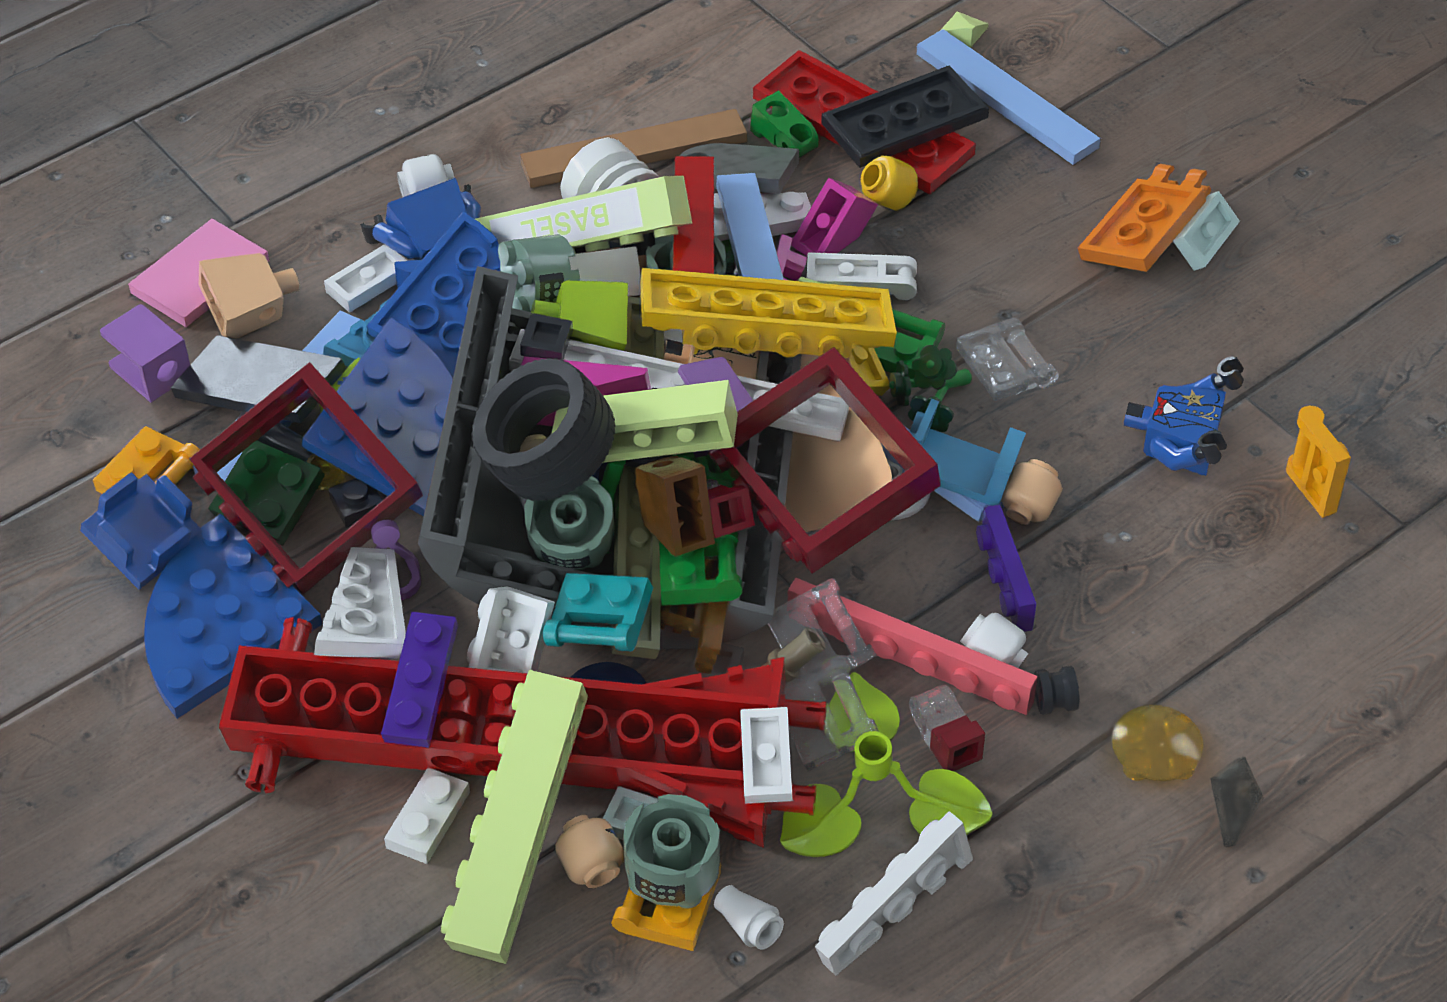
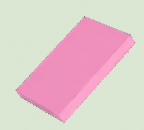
(174, 279)

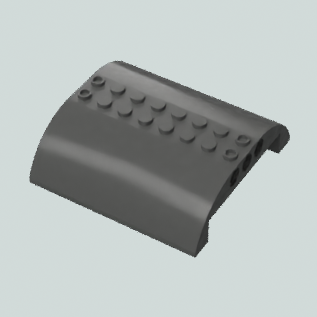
(477, 525)

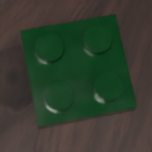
(272, 488)

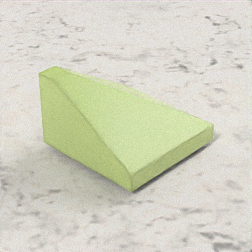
(965, 28)

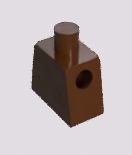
(675, 503)

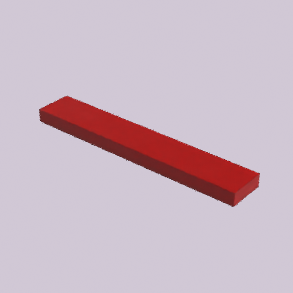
(695, 242)

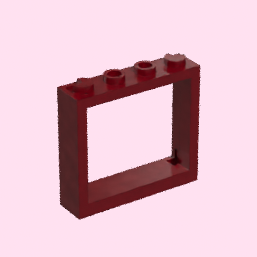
(257, 422)
(854, 525)

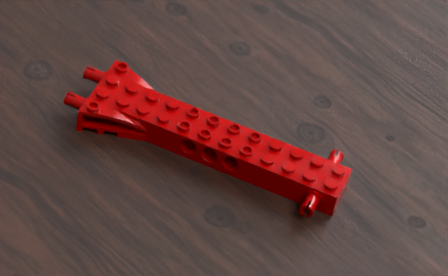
(640, 737)

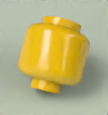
(889, 182)

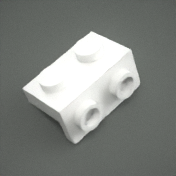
(509, 631)

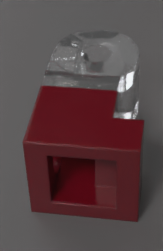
(729, 508)
(947, 728)

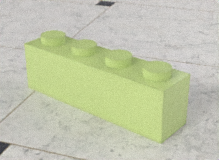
(670, 420)

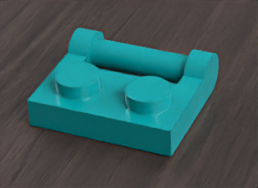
(599, 600)

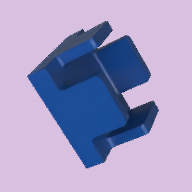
(141, 526)

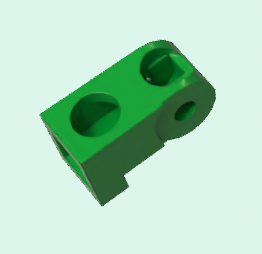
(785, 125)

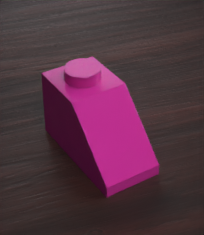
(834, 219)

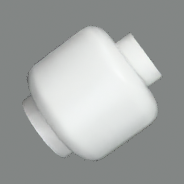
(423, 173)
(996, 638)

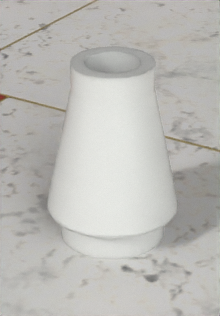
(751, 918)

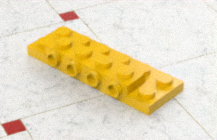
(766, 313)

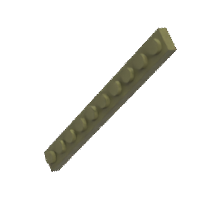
(634, 545)

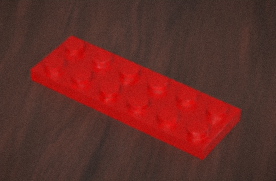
(821, 88)

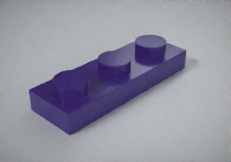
(1006, 568)
(419, 679)

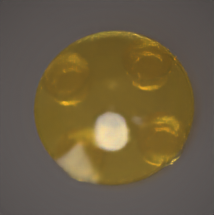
(1157, 744)

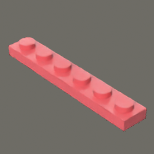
(932, 654)

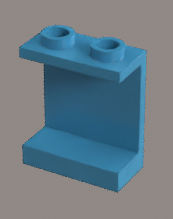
(965, 466)

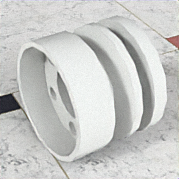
(603, 166)

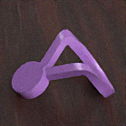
(386, 534)

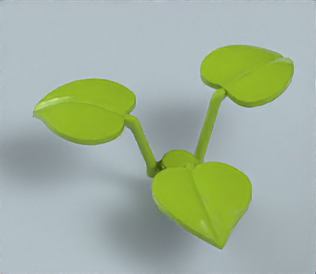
(838, 825)

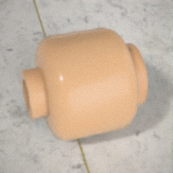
(1031, 492)
(589, 851)

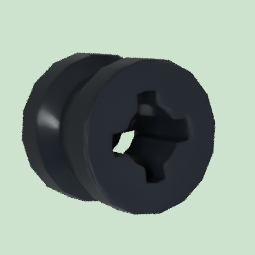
(1057, 690)

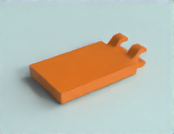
(1145, 220)

